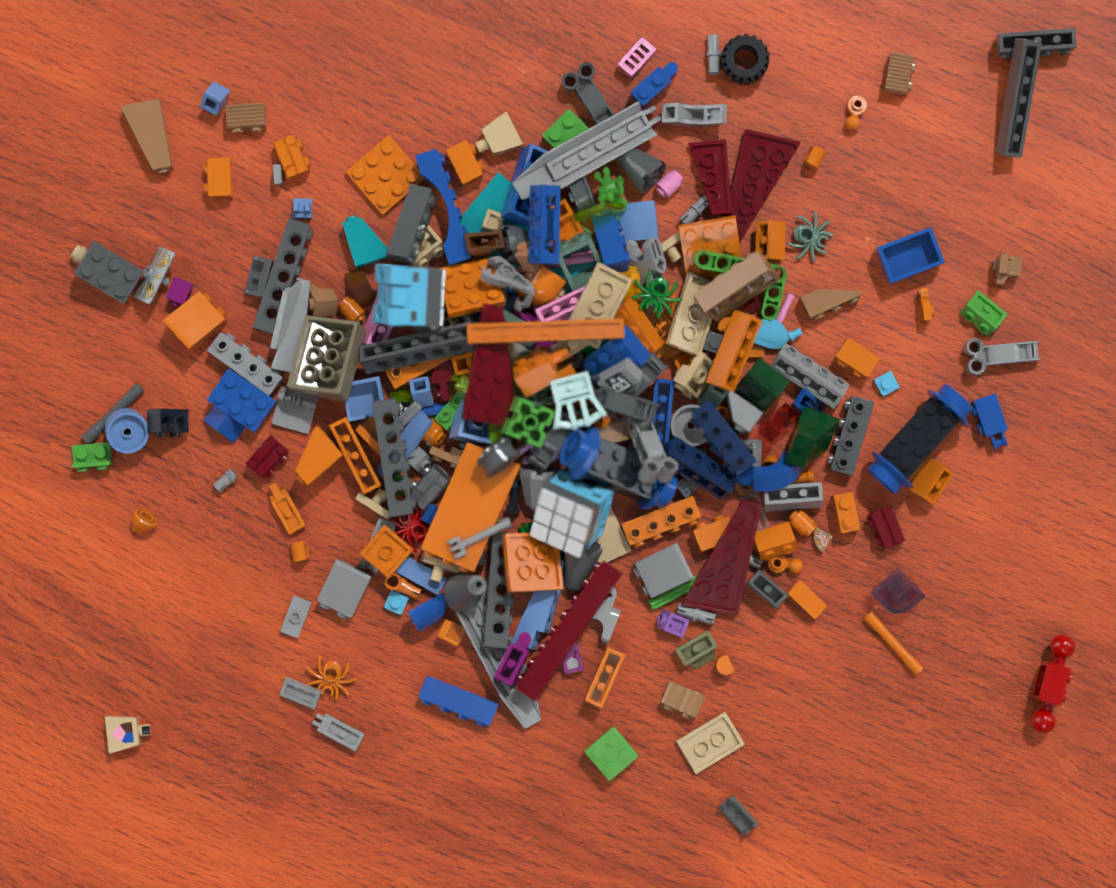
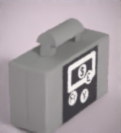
(621, 377)

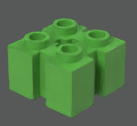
(538, 416)

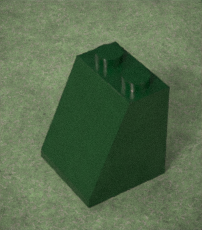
(761, 385)
(811, 437)

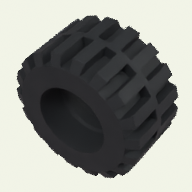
(745, 43)

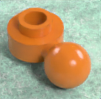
(853, 121)
(794, 565)

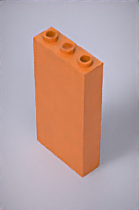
(468, 508)

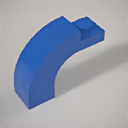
(770, 477)

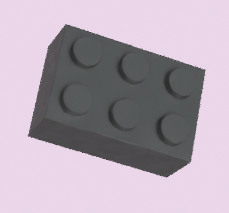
(108, 272)

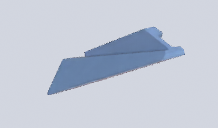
(538, 615)

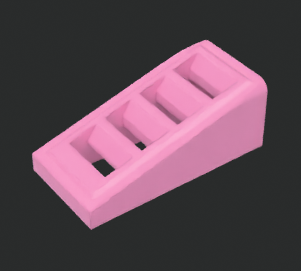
(625, 68)

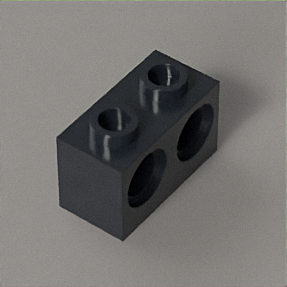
(167, 421)

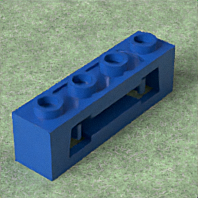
(544, 224)

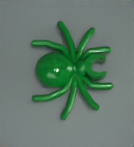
(656, 294)

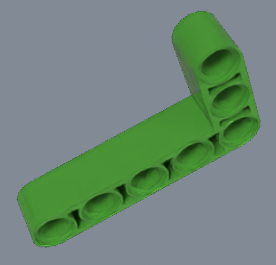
(774, 301)

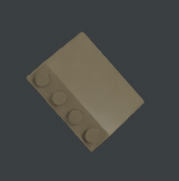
(326, 357)

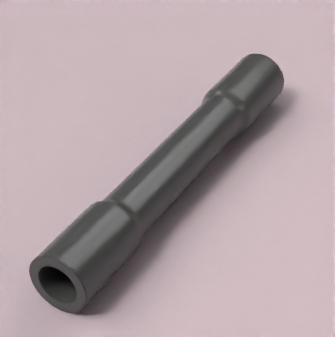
(129, 397)

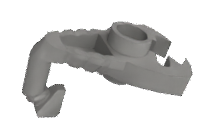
(507, 277)

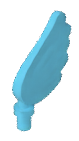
(774, 334)

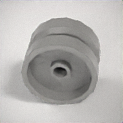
(680, 429)

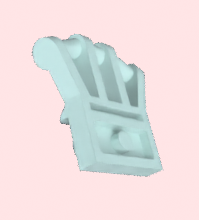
(573, 389)

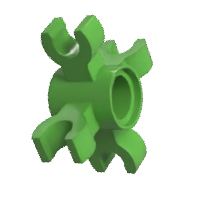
(610, 188)

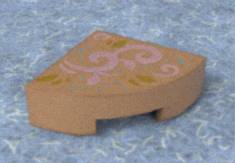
(821, 539)

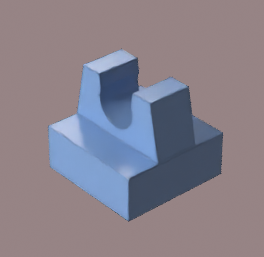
(302, 208)

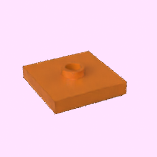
(386, 551)

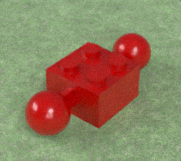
(1052, 683)

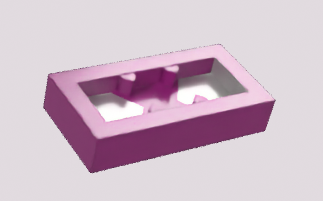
(573, 660)

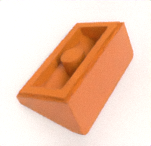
(807, 599)

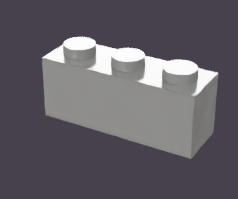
(794, 497)

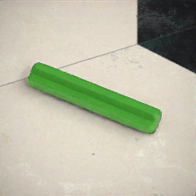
(671, 594)

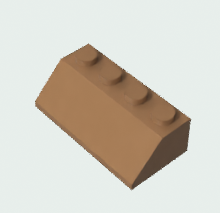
(736, 286)

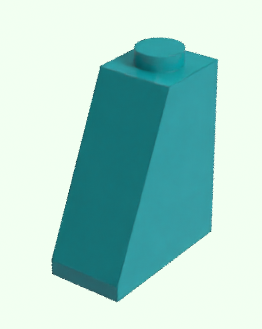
(363, 242)

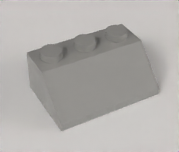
(742, 413)

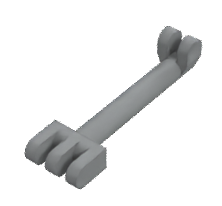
(461, 545)

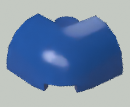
(428, 612)

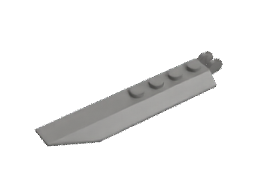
(589, 150)
(520, 705)

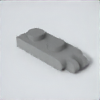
(339, 731)

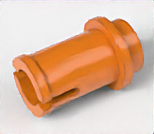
(805, 477)

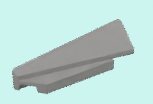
(289, 324)

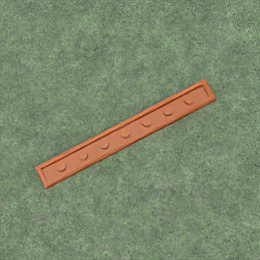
(545, 331)

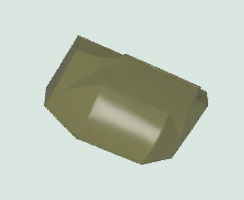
(698, 650)

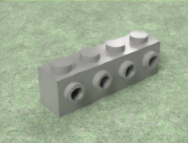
(246, 364)
(809, 375)

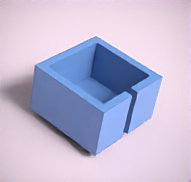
(361, 398)

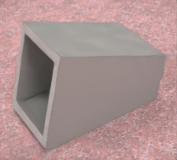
(663, 570)
(344, 589)

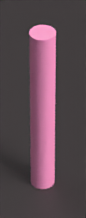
(785, 307)

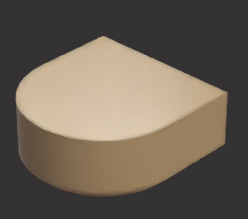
(492, 220)

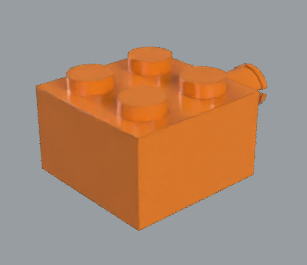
(538, 369)

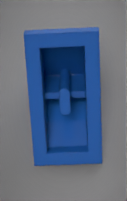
(806, 399)
(224, 424)

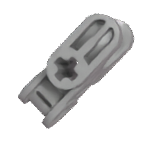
(652, 259)
(608, 616)

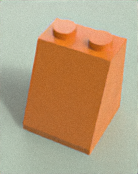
(196, 320)
(318, 457)

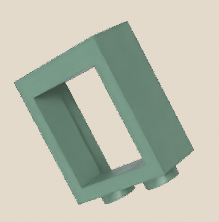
(566, 247)

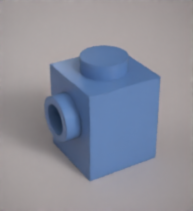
(215, 98)
(421, 391)

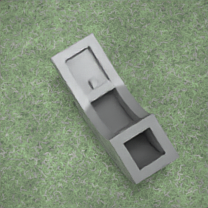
(694, 115)

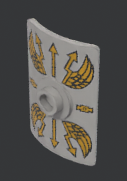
(154, 275)

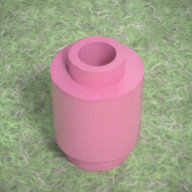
(669, 183)

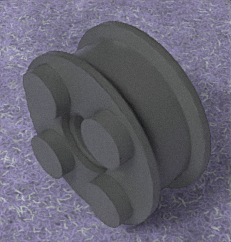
(581, 194)
(497, 458)

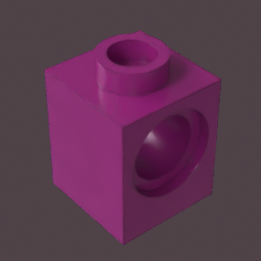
(179, 291)

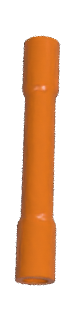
(908, 659)

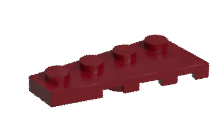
(713, 170)

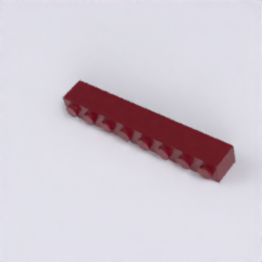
(569, 630)

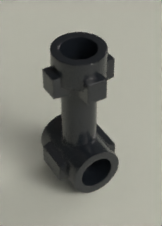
(513, 507)

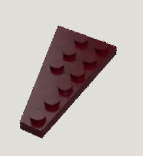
(756, 173)
(490, 378)
(724, 574)

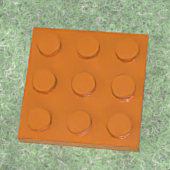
(385, 175)
(711, 235)
(466, 291)
(531, 564)

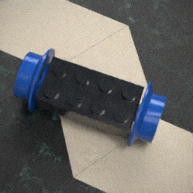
(920, 439)
(613, 468)

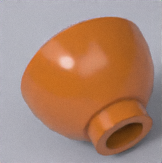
(143, 521)

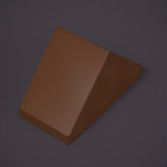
(484, 243)
(360, 287)

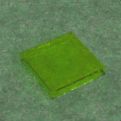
(598, 211)

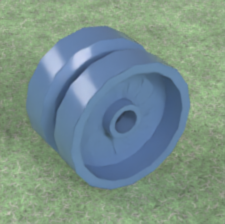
(118, 422)

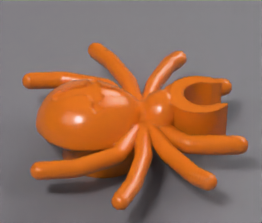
(331, 677)

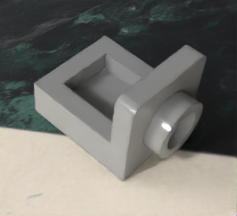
(420, 459)

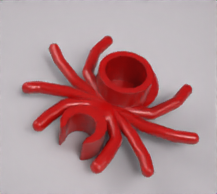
(412, 527)

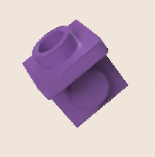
(672, 623)

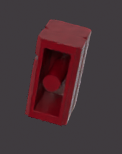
(267, 457)
(886, 527)

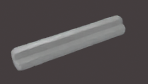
(406, 416)

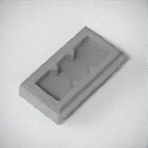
(296, 616)
(300, 693)

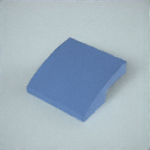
(639, 221)

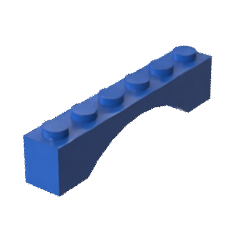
(431, 168)

